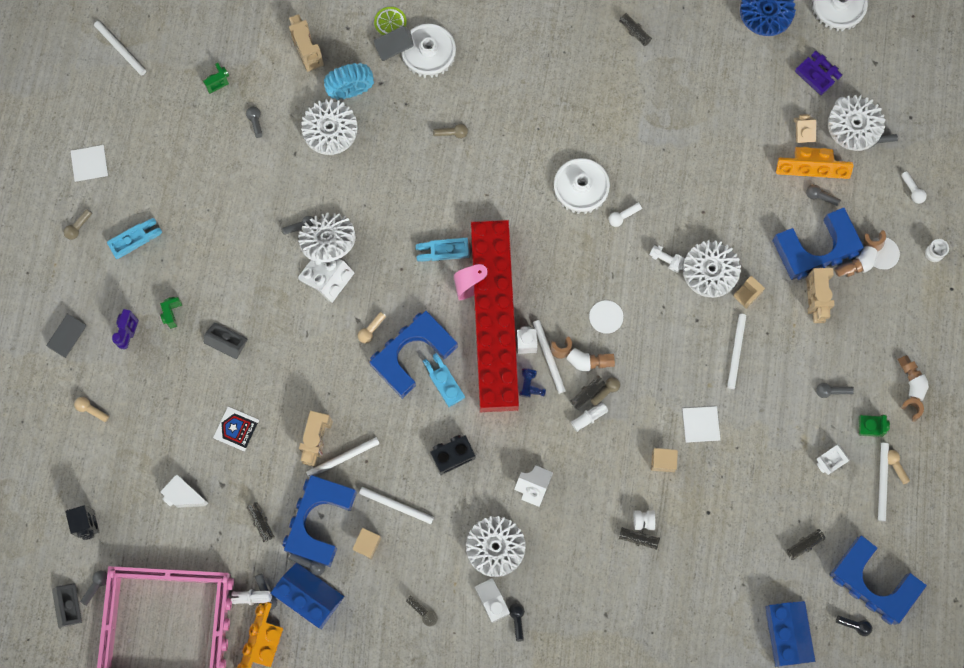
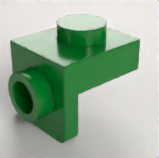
(167, 315)

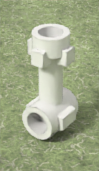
(675, 262)

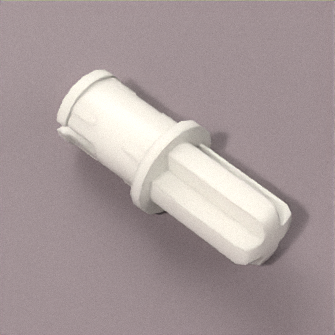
(589, 416)
(251, 597)

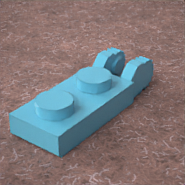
(133, 238)
(444, 249)
(444, 382)

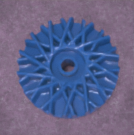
(767, 16)

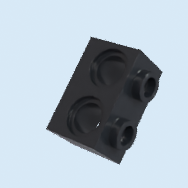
(455, 459)
(82, 522)

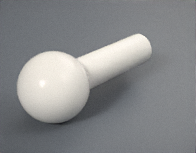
(918, 195)
(616, 218)

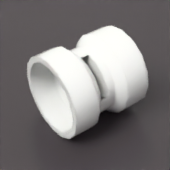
(940, 247)
(644, 520)

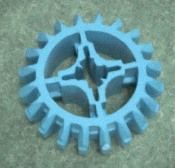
(348, 81)

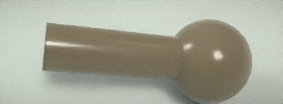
(459, 131)
(72, 231)
(612, 385)

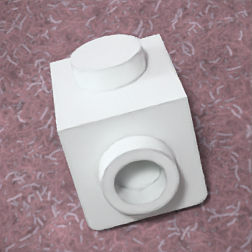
(832, 460)

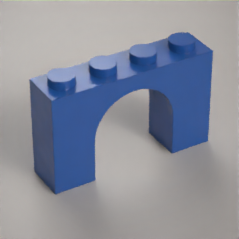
(800, 262)
(422, 329)
(316, 493)
(850, 574)

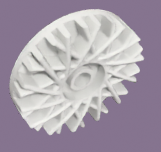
(840, 13)
(432, 50)
(860, 112)
(325, 116)
(579, 197)
(327, 238)
(713, 256)
(491, 561)

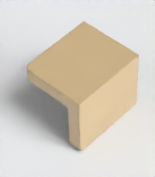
(749, 292)
(664, 460)
(367, 543)

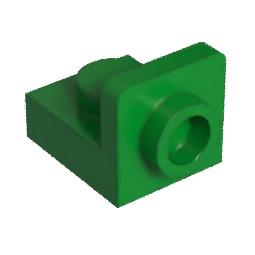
(216, 81)
(873, 425)

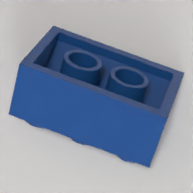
(307, 595)
(790, 633)

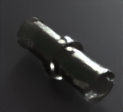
(635, 29)
(587, 392)
(260, 522)
(639, 538)
(805, 544)

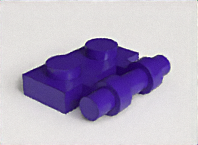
(815, 76)
(127, 326)

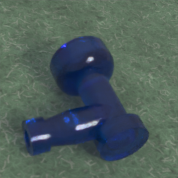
(527, 389)

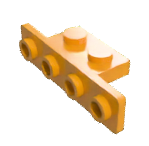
(814, 163)
(262, 639)

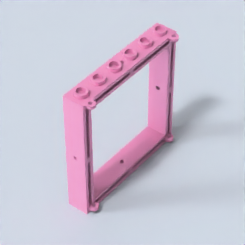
(223, 604)

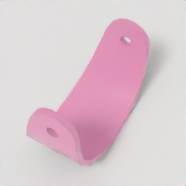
(467, 278)

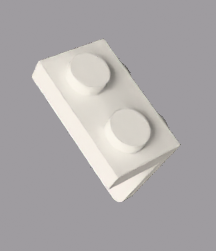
(327, 277)

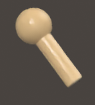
(365, 335)
(83, 404)
(893, 459)

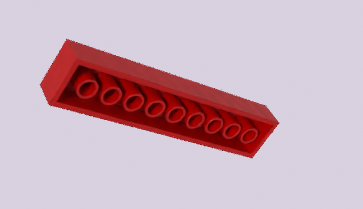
(495, 317)

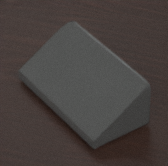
(394, 43)
(66, 335)
(224, 340)
(66, 605)

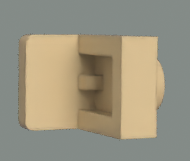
(805, 128)

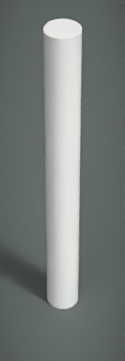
(120, 48)
(736, 351)
(549, 357)
(343, 457)
(883, 482)
(396, 505)

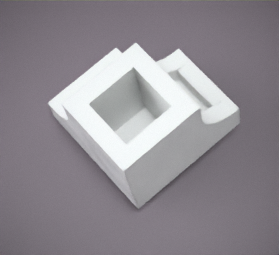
(534, 485)

